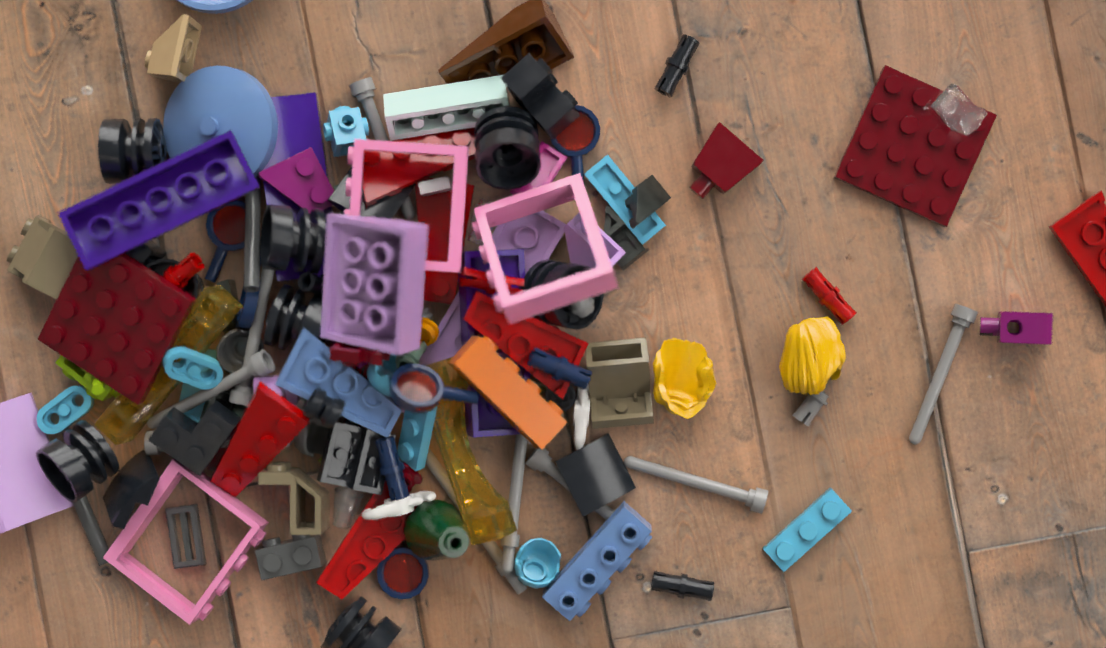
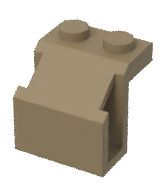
(43, 256)
(619, 383)
(283, 474)

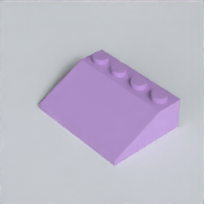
(374, 282)
(23, 485)

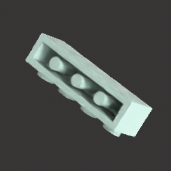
(442, 107)

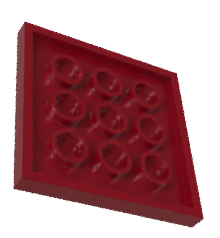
(908, 151)
(117, 323)

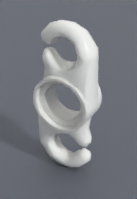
(581, 416)
(398, 507)

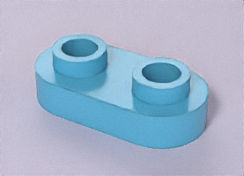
(190, 368)
(66, 408)

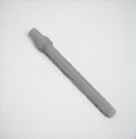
(511, 541)
(491, 547)

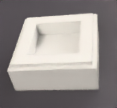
(435, 186)

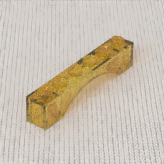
(206, 321)
(481, 506)

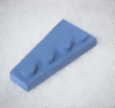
(311, 367)

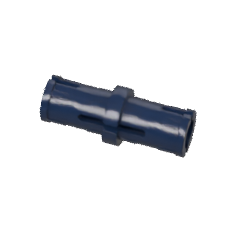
(559, 368)
(392, 468)

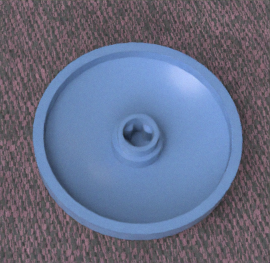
(217, 102)

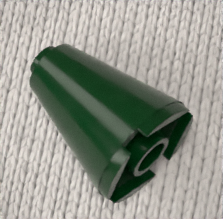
(436, 531)

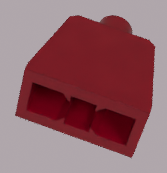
(722, 162)

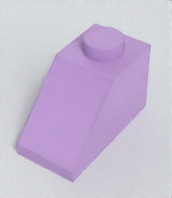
(580, 248)

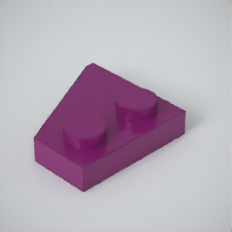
(300, 180)

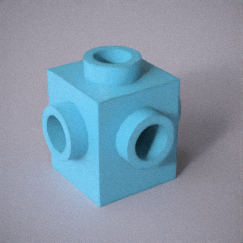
(343, 127)

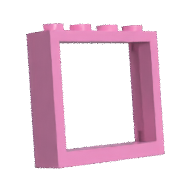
(461, 153)
(556, 293)
(119, 555)

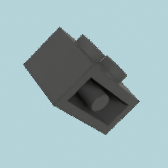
(289, 556)

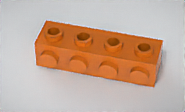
(507, 391)

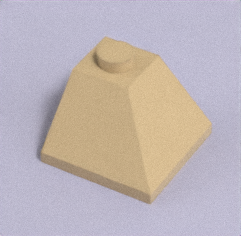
(174, 51)

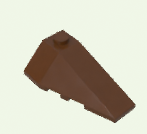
(522, 31)

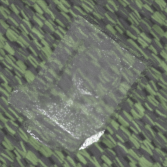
(958, 110)

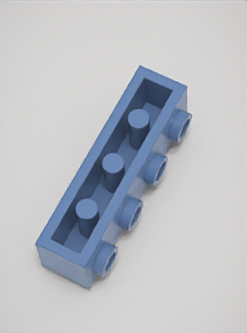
(597, 561)

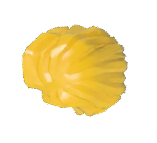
(811, 356)
(683, 377)

